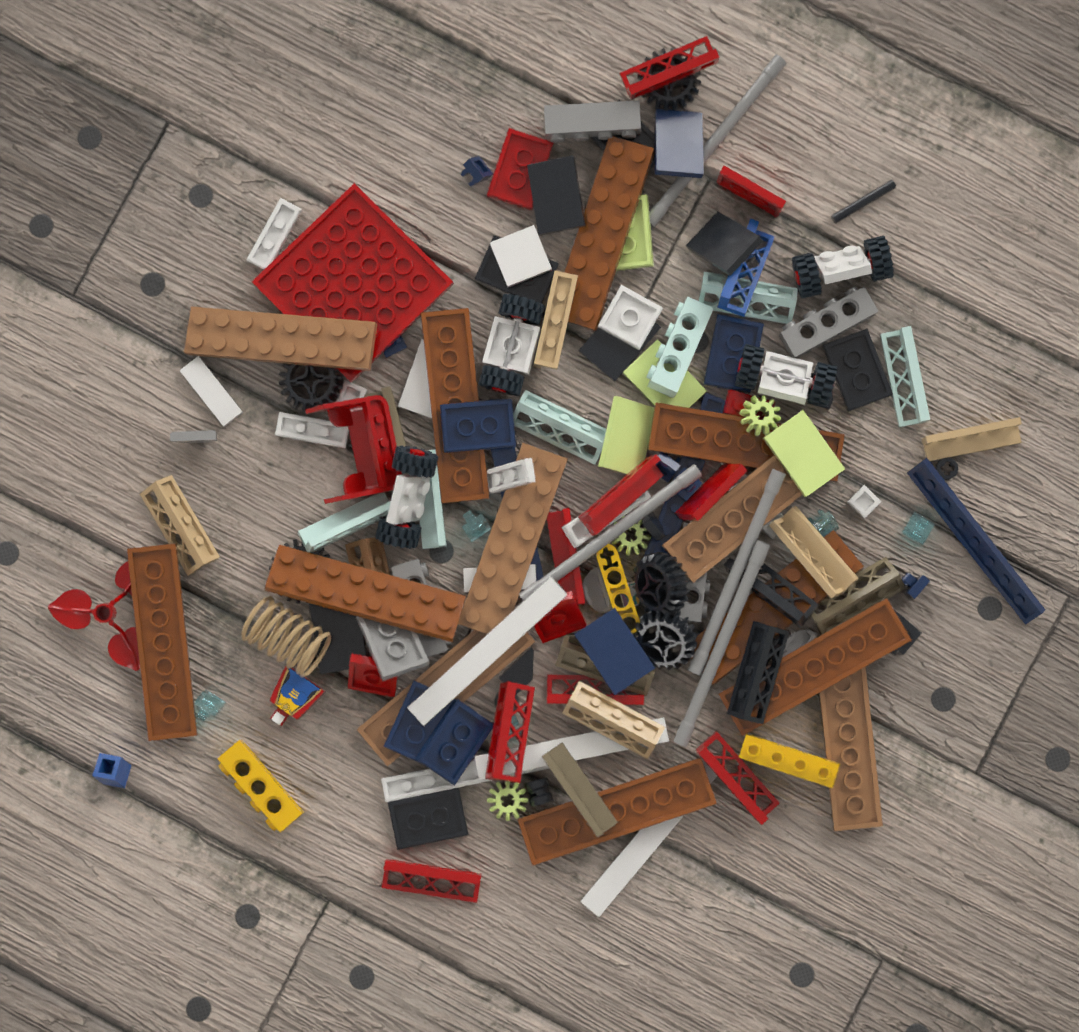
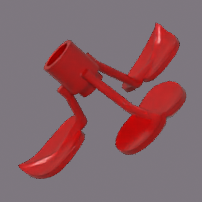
(74, 612)

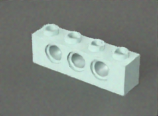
(669, 382)

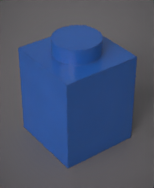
(112, 770)

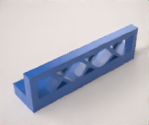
(732, 281)

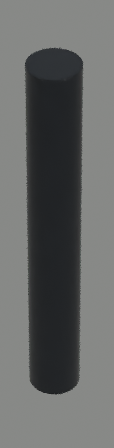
(863, 201)

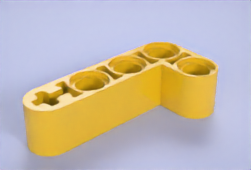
(620, 588)

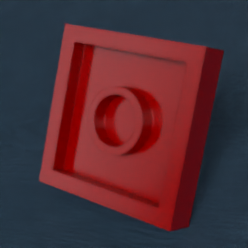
(561, 620)
(366, 677)

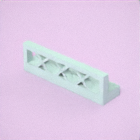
(764, 293)
(914, 376)
(562, 423)
(432, 519)
(344, 522)

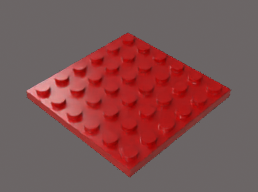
(355, 268)

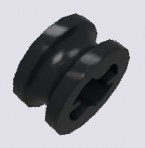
(951, 474)

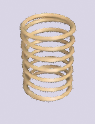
(263, 626)

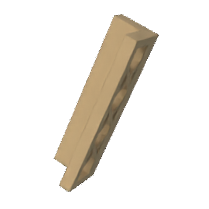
(555, 320)
(972, 439)
(182, 522)
(814, 552)
(615, 718)

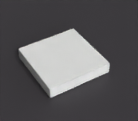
(520, 256)
(630, 317)

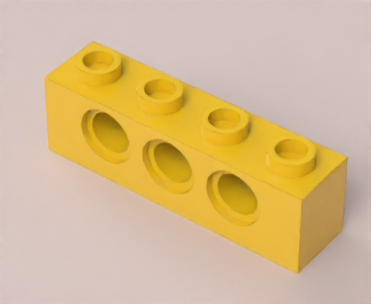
(789, 760)
(273, 789)

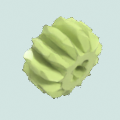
(767, 422)
(632, 544)
(510, 808)

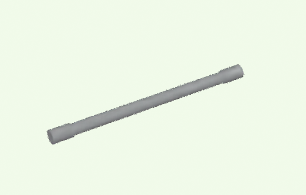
(768, 74)
(682, 481)
(770, 491)
(688, 724)

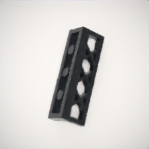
(784, 606)
(753, 672)

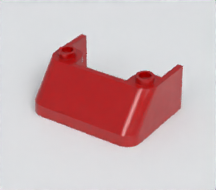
(371, 442)

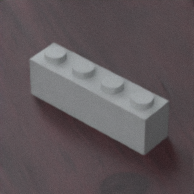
(592, 120)

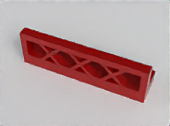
(674, 73)
(621, 495)
(562, 550)
(564, 698)
(501, 729)
(731, 784)
(435, 872)

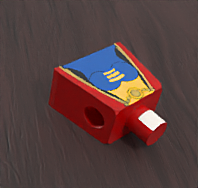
(293, 696)

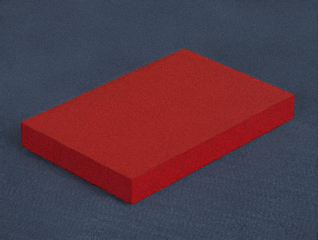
(511, 176)
(750, 191)
(711, 491)

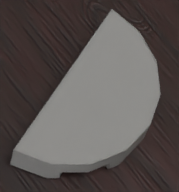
(194, 436)
(596, 592)
(798, 639)

